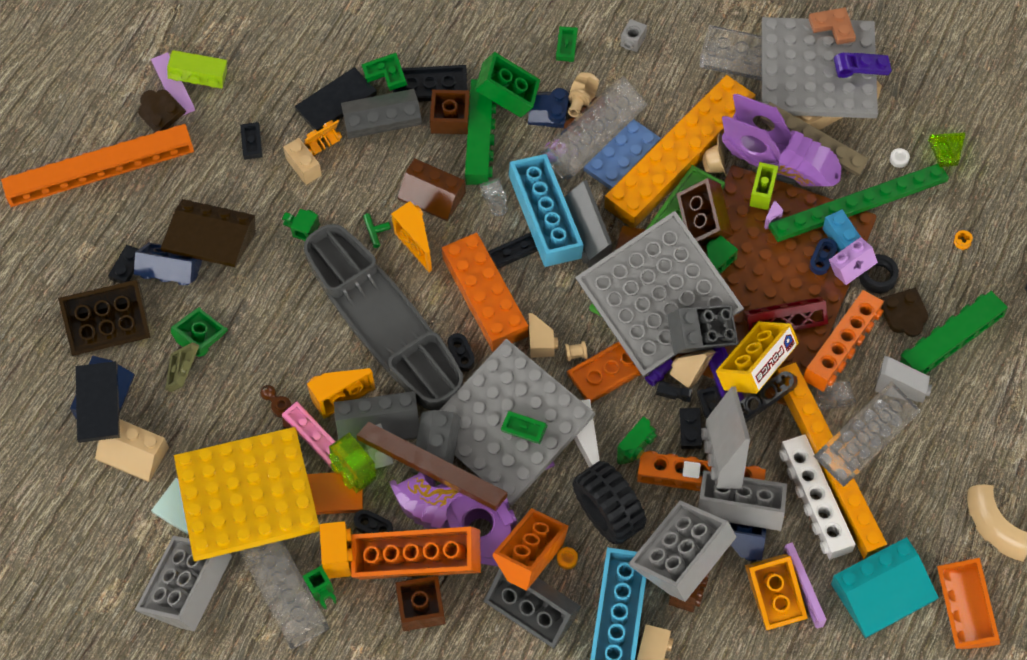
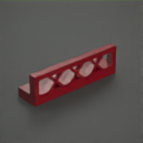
(789, 309)

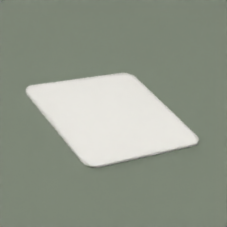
(691, 469)

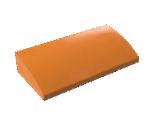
(968, 604)

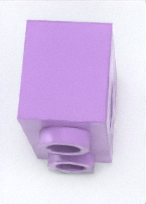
(853, 261)

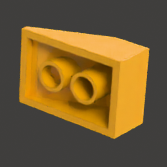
(410, 229)
(339, 387)
(776, 591)

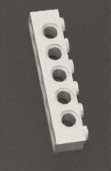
(832, 546)

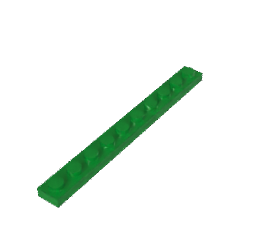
(859, 201)

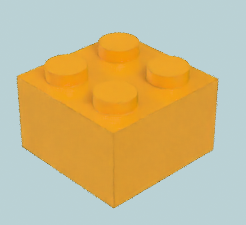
(336, 549)

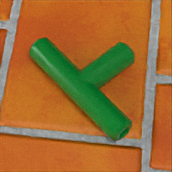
(373, 230)

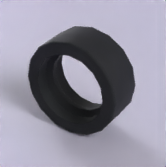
(881, 287)

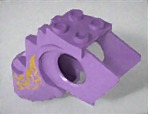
(794, 154)
(446, 508)

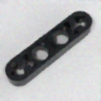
(761, 396)

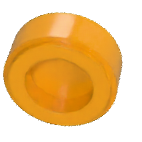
(567, 558)

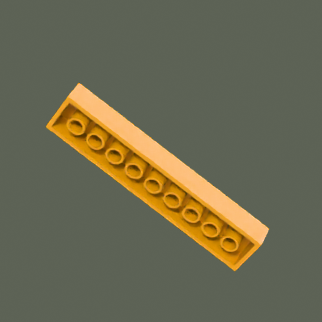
(673, 155)

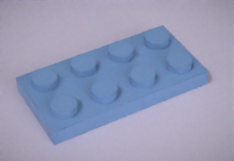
(621, 154)

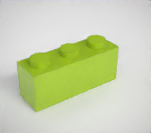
(197, 69)

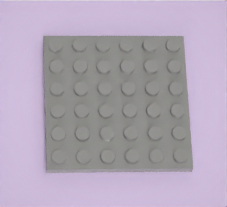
(802, 72)
(647, 281)
(516, 385)

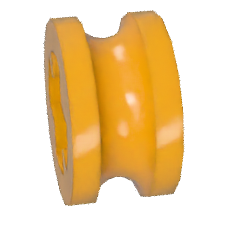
(967, 236)

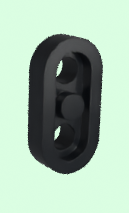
(461, 353)
(375, 522)

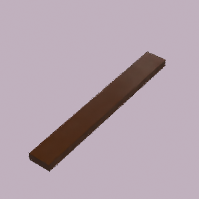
(432, 466)

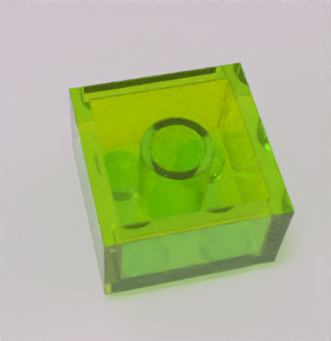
(352, 463)

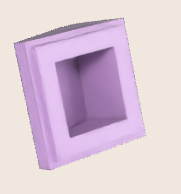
(774, 214)

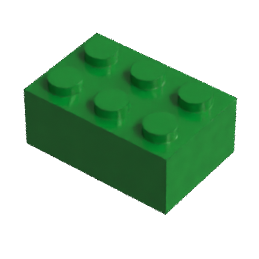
(507, 84)

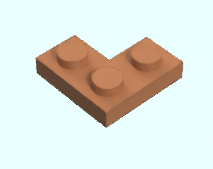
(834, 20)

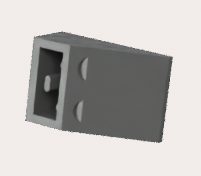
(702, 328)

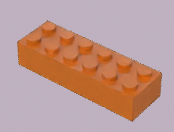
(485, 291)
(416, 553)

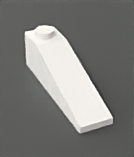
(587, 440)

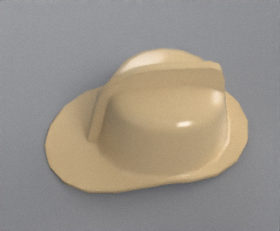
(715, 158)

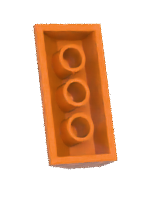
(530, 548)

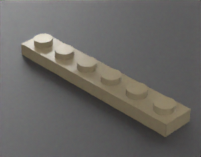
(848, 158)

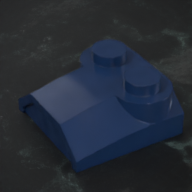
(550, 109)

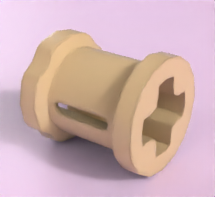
(576, 351)

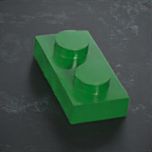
(566, 44)
(524, 427)

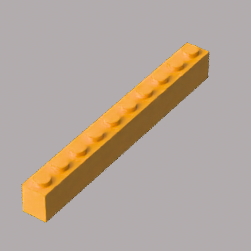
(848, 498)

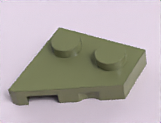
(179, 366)

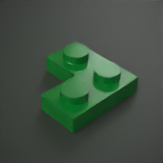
(385, 67)

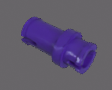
(658, 373)

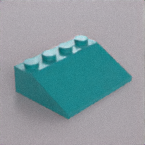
(885, 587)

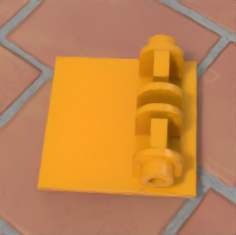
(328, 132)

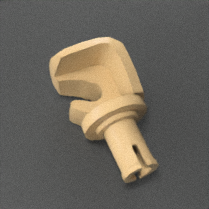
(582, 92)

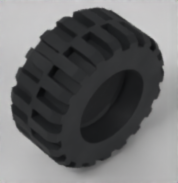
(609, 502)

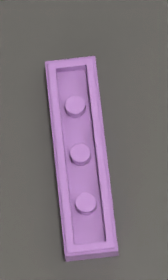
(174, 87)
(806, 588)

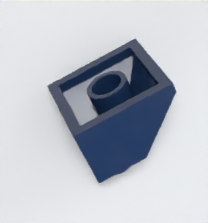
(749, 541)

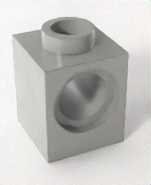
(633, 35)

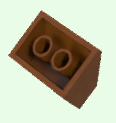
(431, 189)
(705, 211)

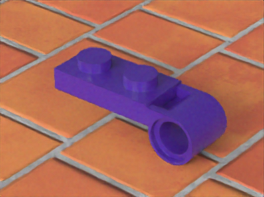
(850, 63)

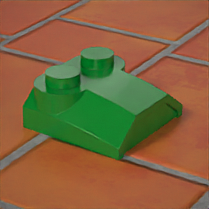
(199, 329)
(635, 442)

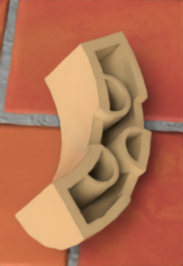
(993, 525)

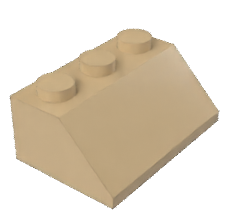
(135, 451)

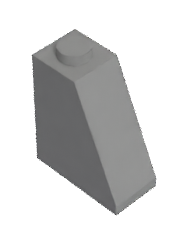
(908, 380)

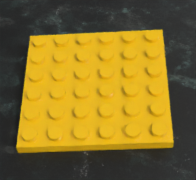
(245, 494)

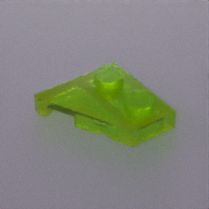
(947, 148)

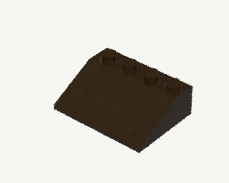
(209, 233)
(104, 317)

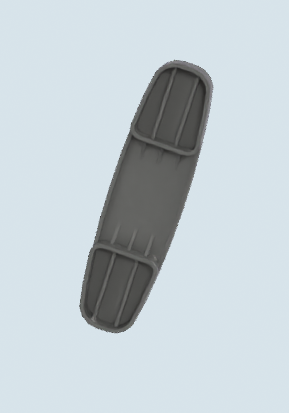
(382, 316)

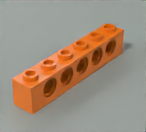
(843, 341)
(671, 478)

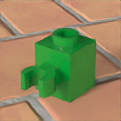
(303, 224)
(320, 586)

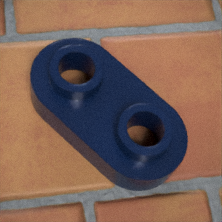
(821, 257)

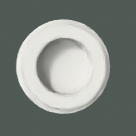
(899, 158)

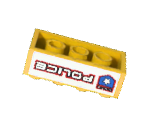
(757, 357)

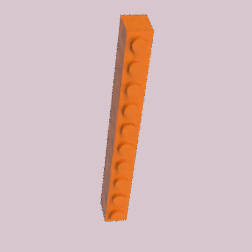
(97, 165)

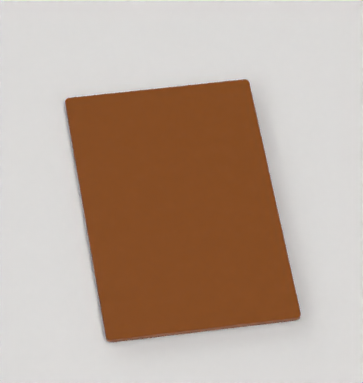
(780, 271)

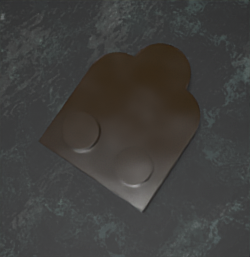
(159, 109)
(905, 312)

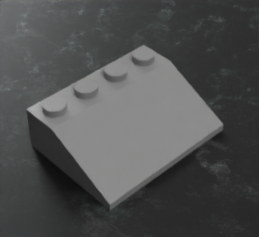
(727, 442)
(683, 549)
(182, 587)

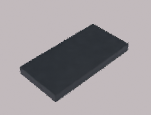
(426, 79)
(326, 102)
(97, 402)

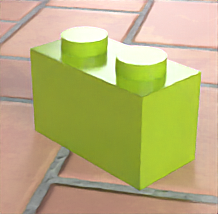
(763, 186)

